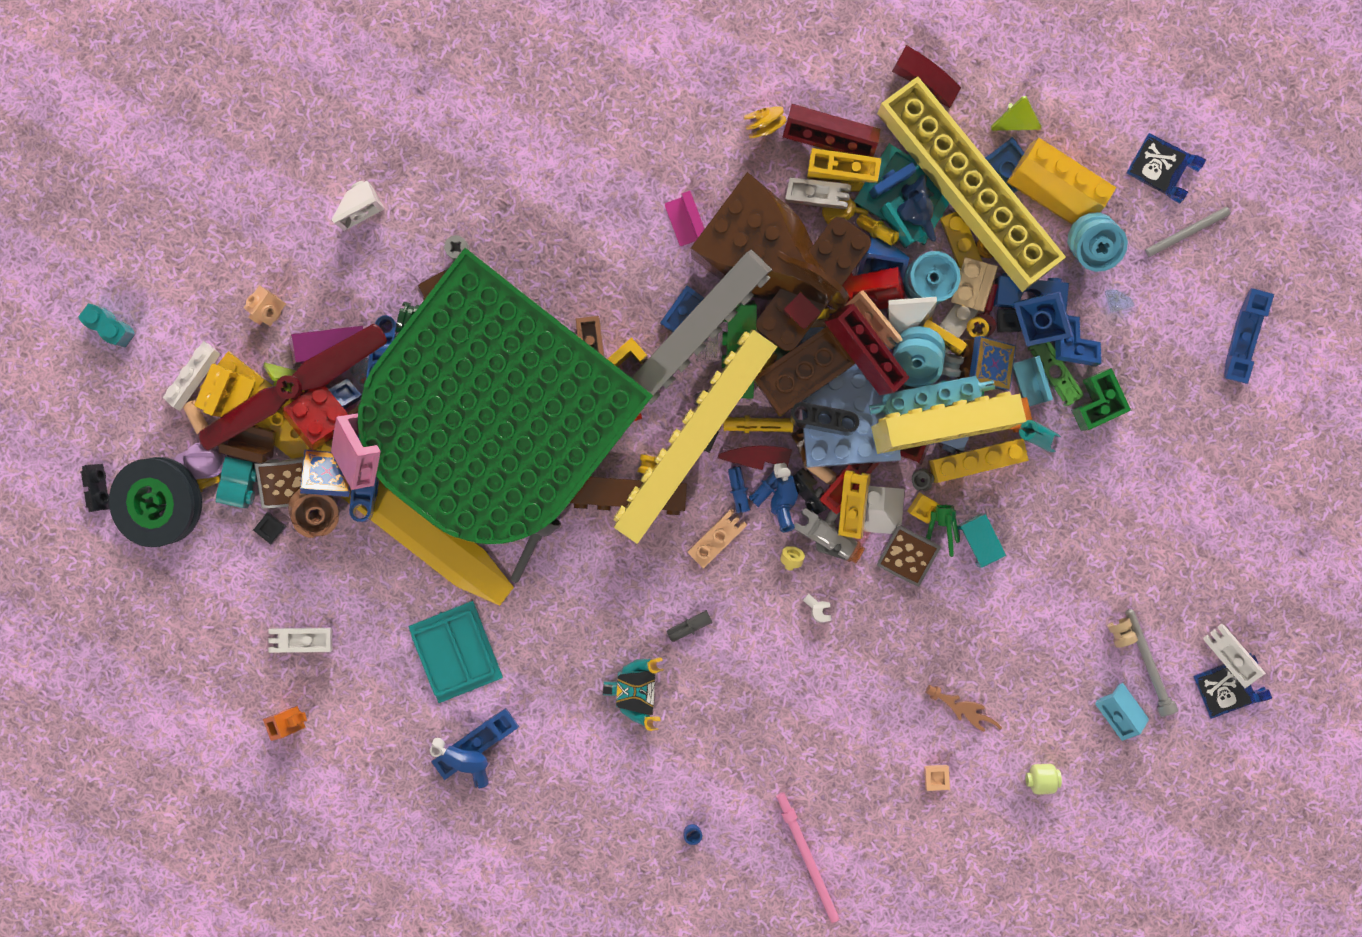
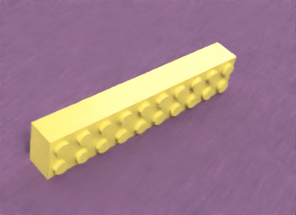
(970, 184)
(695, 435)

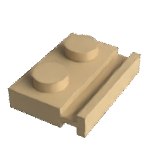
(975, 284)

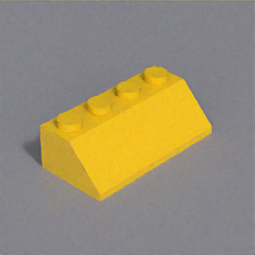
(1059, 182)

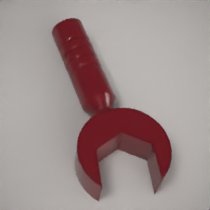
(989, 306)

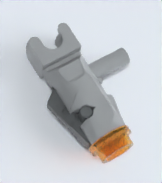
(827, 537)

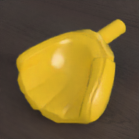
(830, 213)

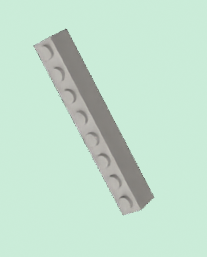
(703, 323)

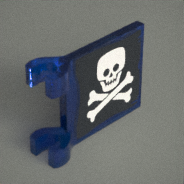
(1162, 166)
(1224, 693)

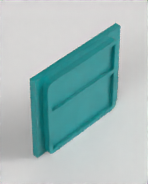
(896, 159)
(455, 652)

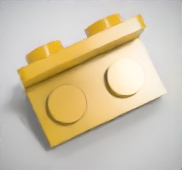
(223, 391)

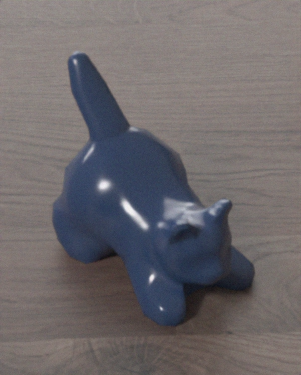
(918, 206)

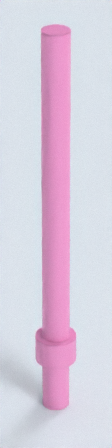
(790, 816)

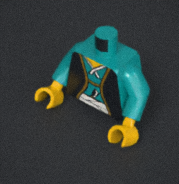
(636, 691)

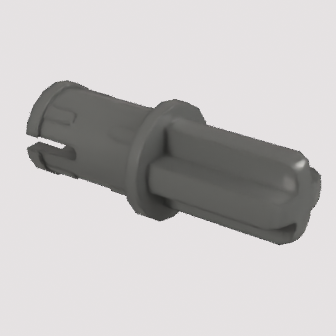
(689, 626)

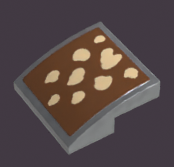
(278, 481)
(908, 555)

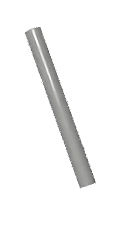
(1188, 231)

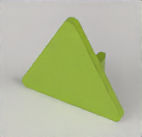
(1018, 117)
(276, 372)

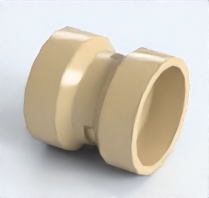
(1122, 633)

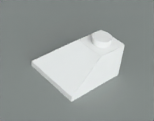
(357, 205)
(910, 312)
(884, 509)

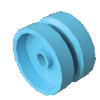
(1097, 242)
(939, 267)
(920, 355)

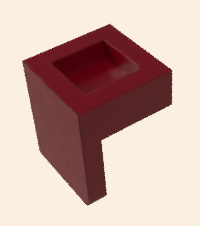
(801, 311)

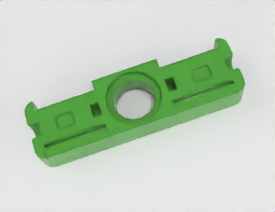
(1065, 383)

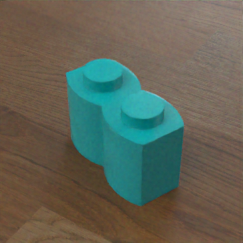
(106, 325)
(236, 483)

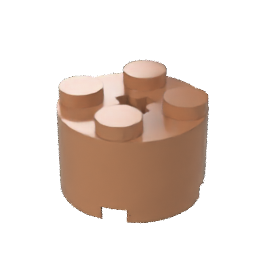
(313, 523)

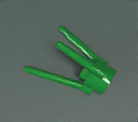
(945, 516)

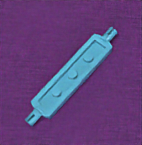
(932, 395)

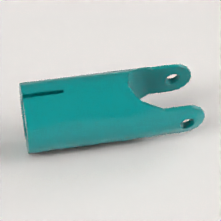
(1038, 435)

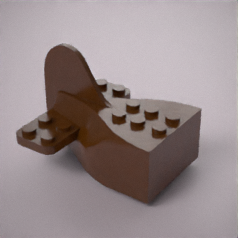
(763, 223)

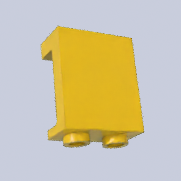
(626, 350)

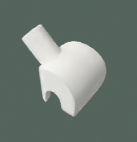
(817, 608)

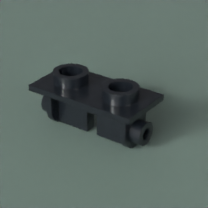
(95, 479)
(804, 481)

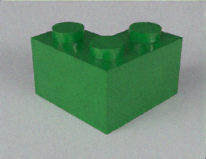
(1106, 403)

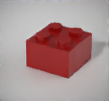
(314, 416)

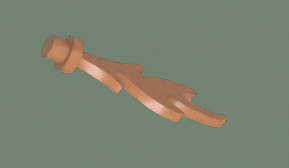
(967, 707)

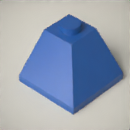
(882, 257)
(1043, 319)

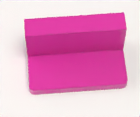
(685, 218)

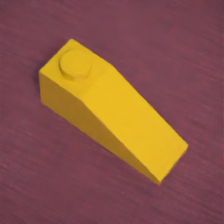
(842, 167)

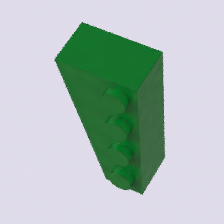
(743, 321)

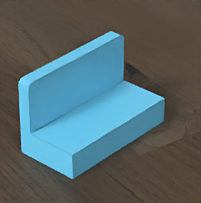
(1032, 381)
(1123, 713)

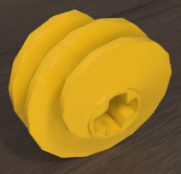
(767, 120)

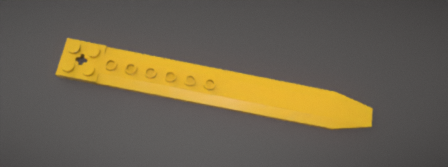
(456, 559)

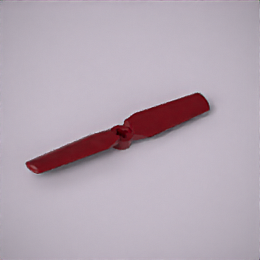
(310, 375)

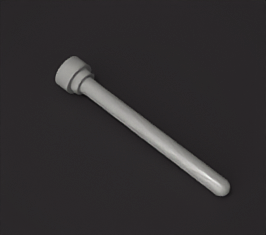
(1166, 705)

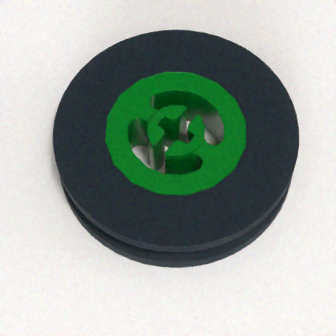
(140, 518)

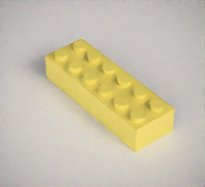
(948, 423)

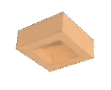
(937, 777)

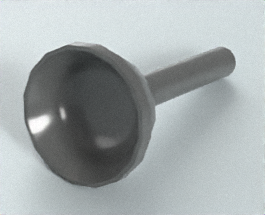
(528, 550)

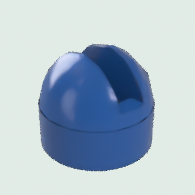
(695, 837)

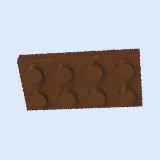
(803, 371)

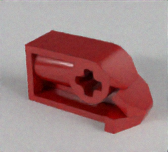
(878, 285)

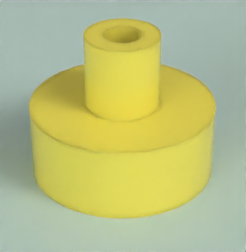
(792, 557)

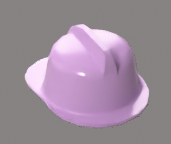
(202, 462)

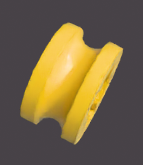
(970, 325)

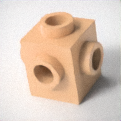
(264, 306)

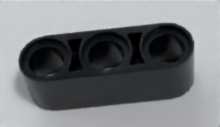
(836, 416)

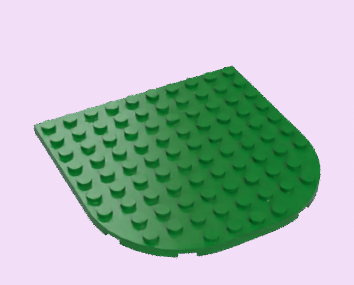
(491, 409)

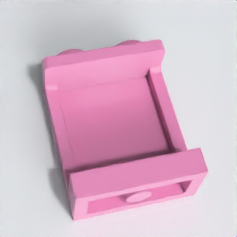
(356, 462)

